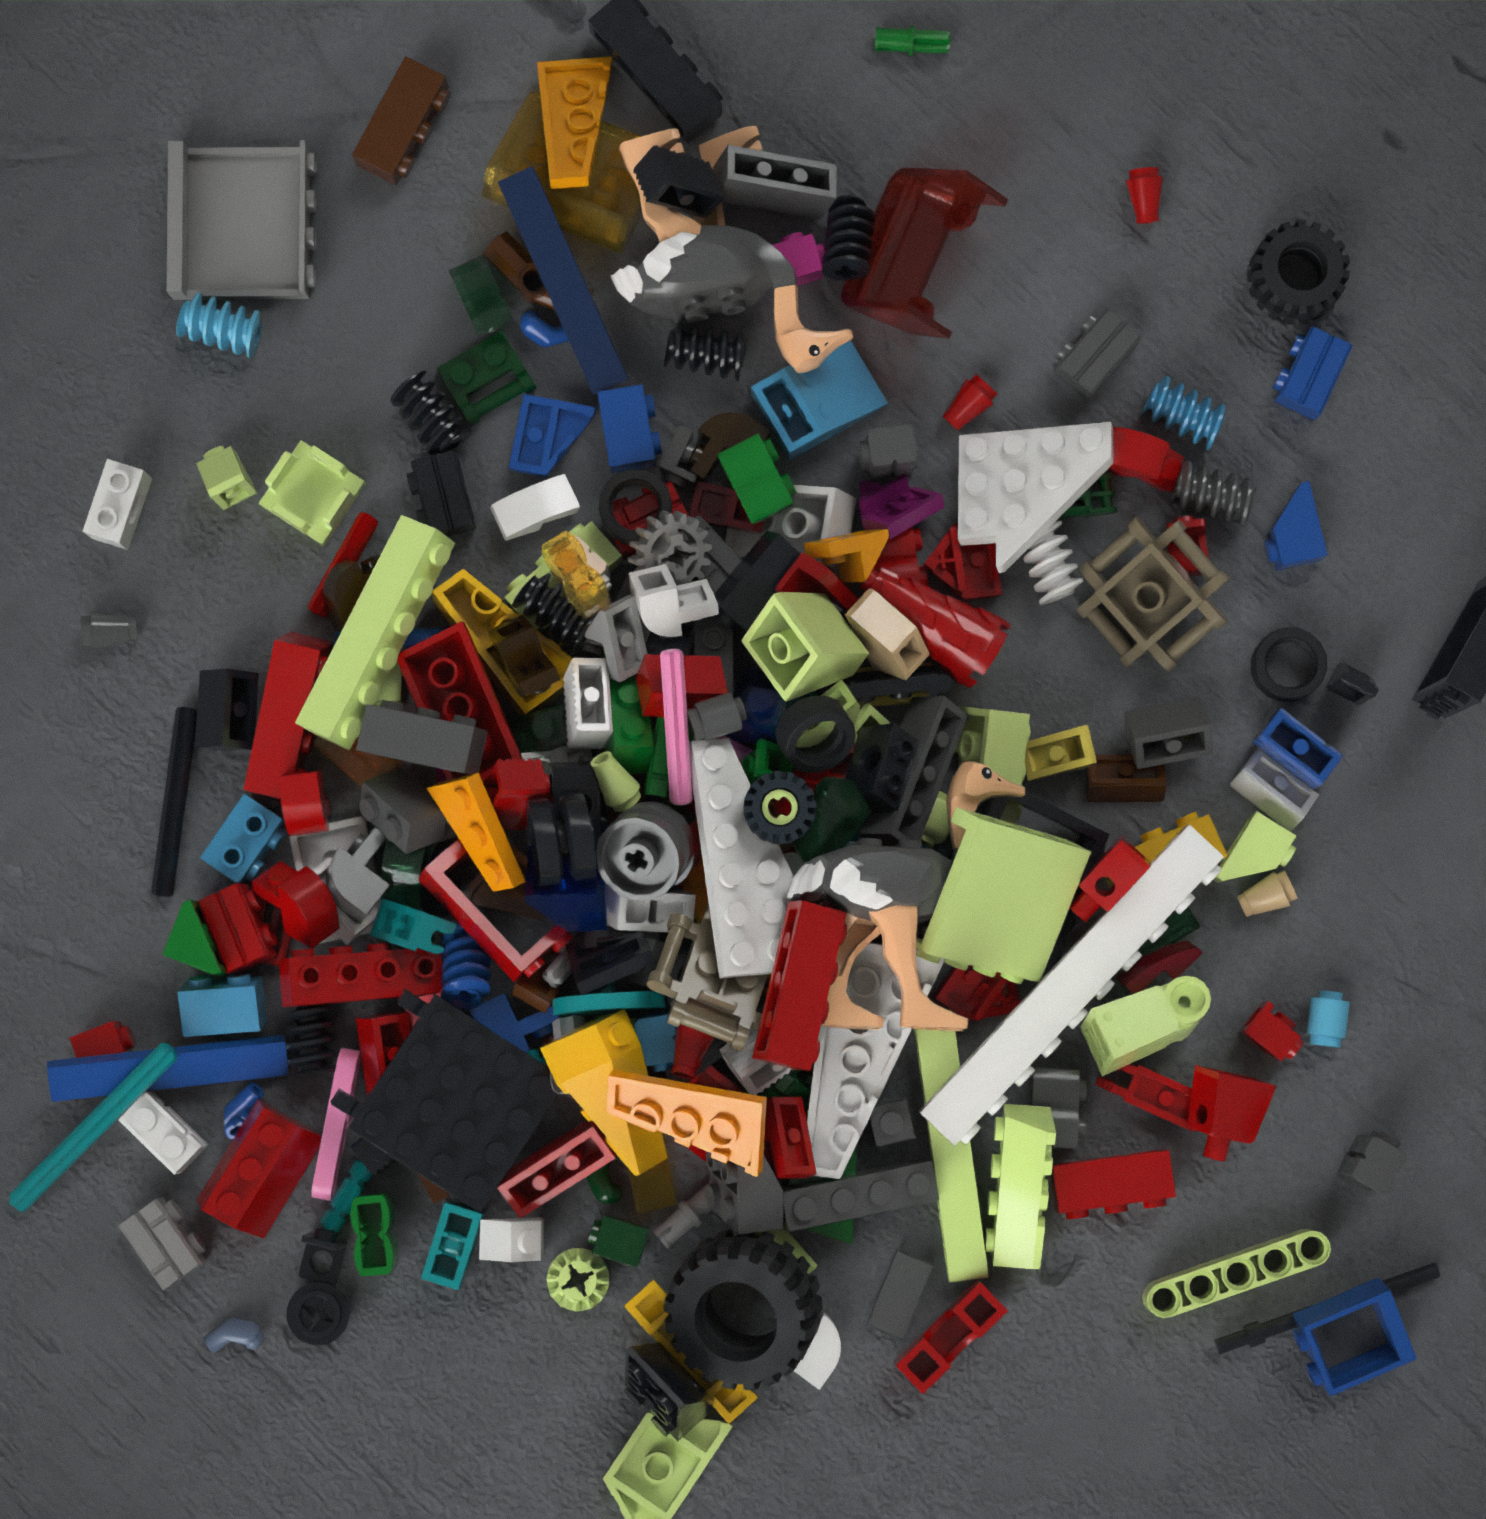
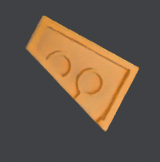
(479, 829)

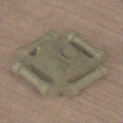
(1152, 594)
(701, 999)

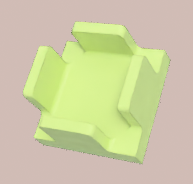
(311, 491)

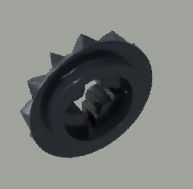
(300, 1318)

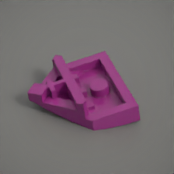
(896, 505)

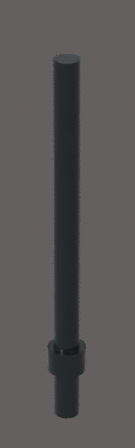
(1255, 1333)

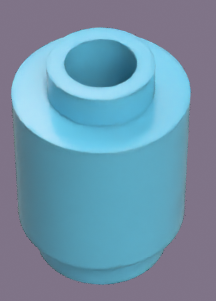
(1328, 1019)

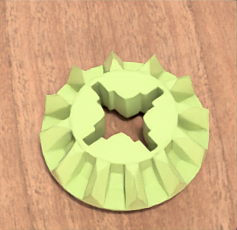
(595, 1286)

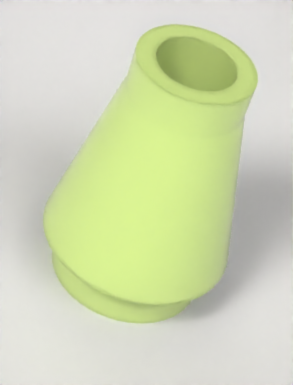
(616, 784)

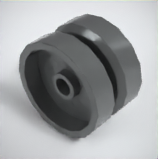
(645, 851)

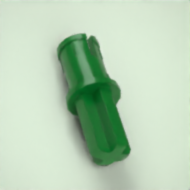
(912, 40)

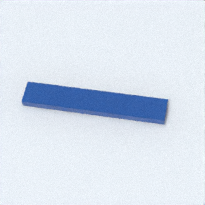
(194, 1066)

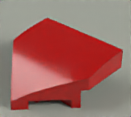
(966, 569)
(976, 994)

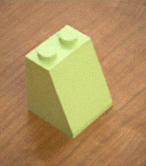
(803, 643)

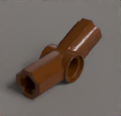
(517, 267)

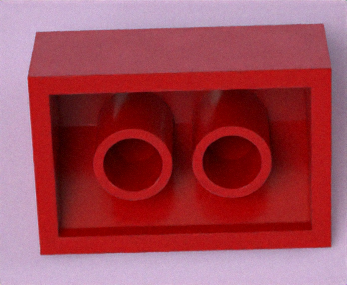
(259, 1170)

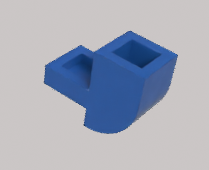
(502, 1019)

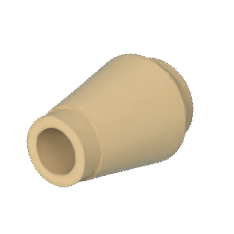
(1268, 894)

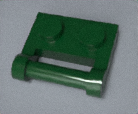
(480, 368)

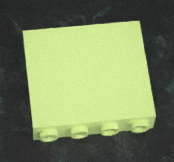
(1003, 899)

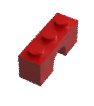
(949, 1335)

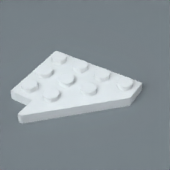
(1024, 481)

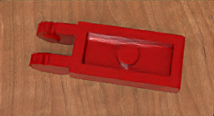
(1153, 1094)

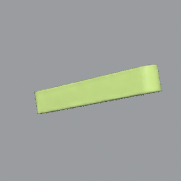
(952, 1166)

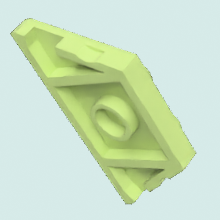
(657, 1471)

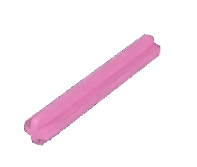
(676, 726)

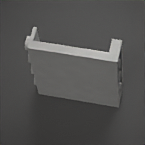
(240, 222)

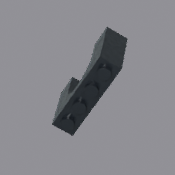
(754, 582)

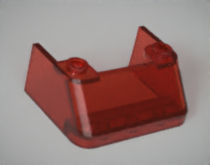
(907, 240)

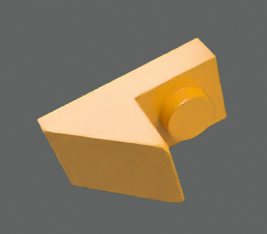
(853, 552)

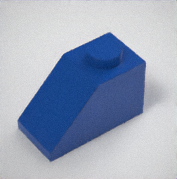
(1296, 533)

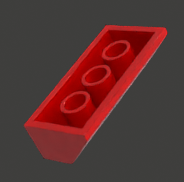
(450, 679)

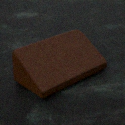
(1118, 780)

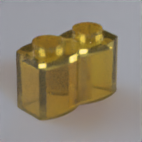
(571, 568)

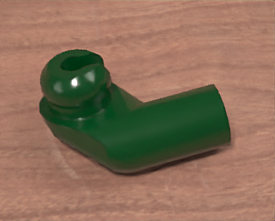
(603, 1186)

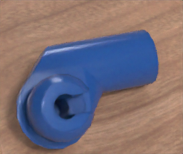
(541, 331)
(239, 1108)

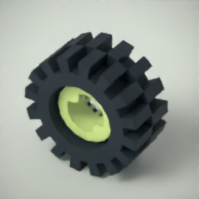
(775, 787)

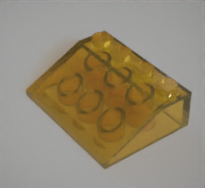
(599, 212)

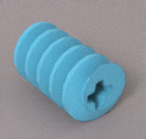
(220, 325)

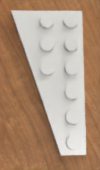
(742, 873)
(858, 1061)

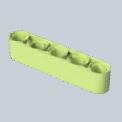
(1255, 1272)

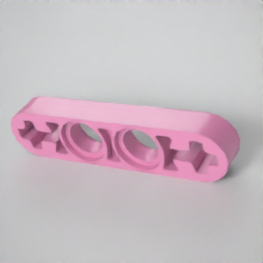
(335, 1127)

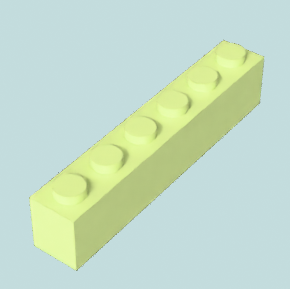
(375, 631)

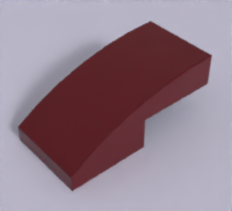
(721, 508)
(1170, 959)

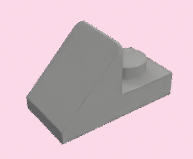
(622, 637)

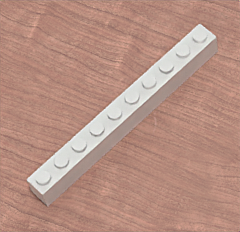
(1070, 985)

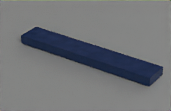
(563, 280)

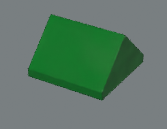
(192, 942)

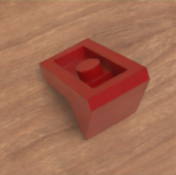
(788, 1138)

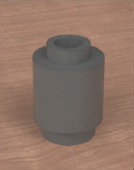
(716, 717)

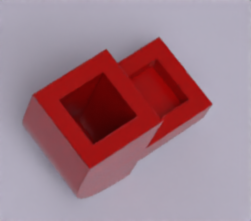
(1145, 458)
(304, 803)
(304, 902)

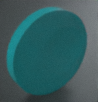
(608, 1001)

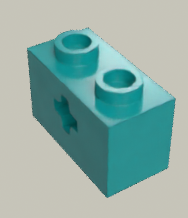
(453, 1245)

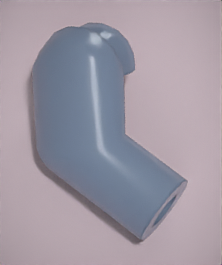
(236, 1331)

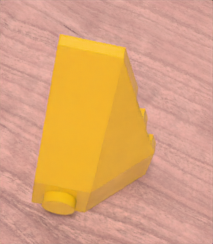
(582, 1066)

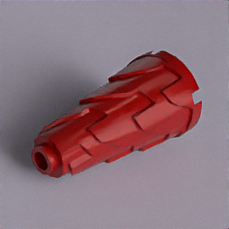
(952, 630)

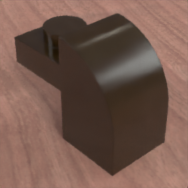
(722, 433)
(344, 588)
(523, 657)

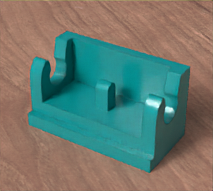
(409, 927)

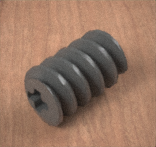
(1214, 492)

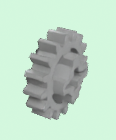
(659, 543)

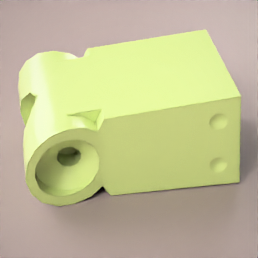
(1144, 1022)

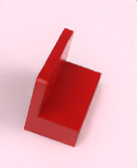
(811, 576)

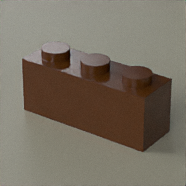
(402, 121)

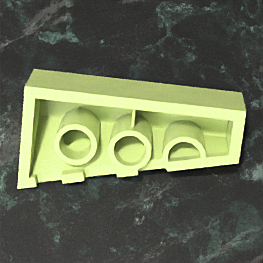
(999, 743)
(1021, 1186)

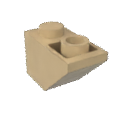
(887, 635)

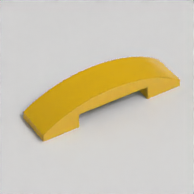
(649, 1312)

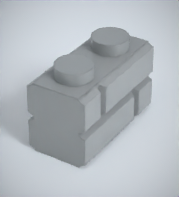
(164, 1242)

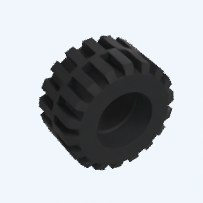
(1315, 247)

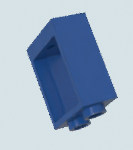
(1367, 1365)

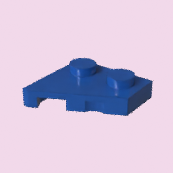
(546, 433)

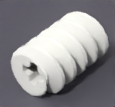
(1052, 566)

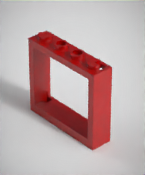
(435, 880)

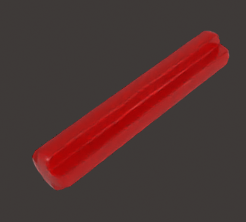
(350, 549)

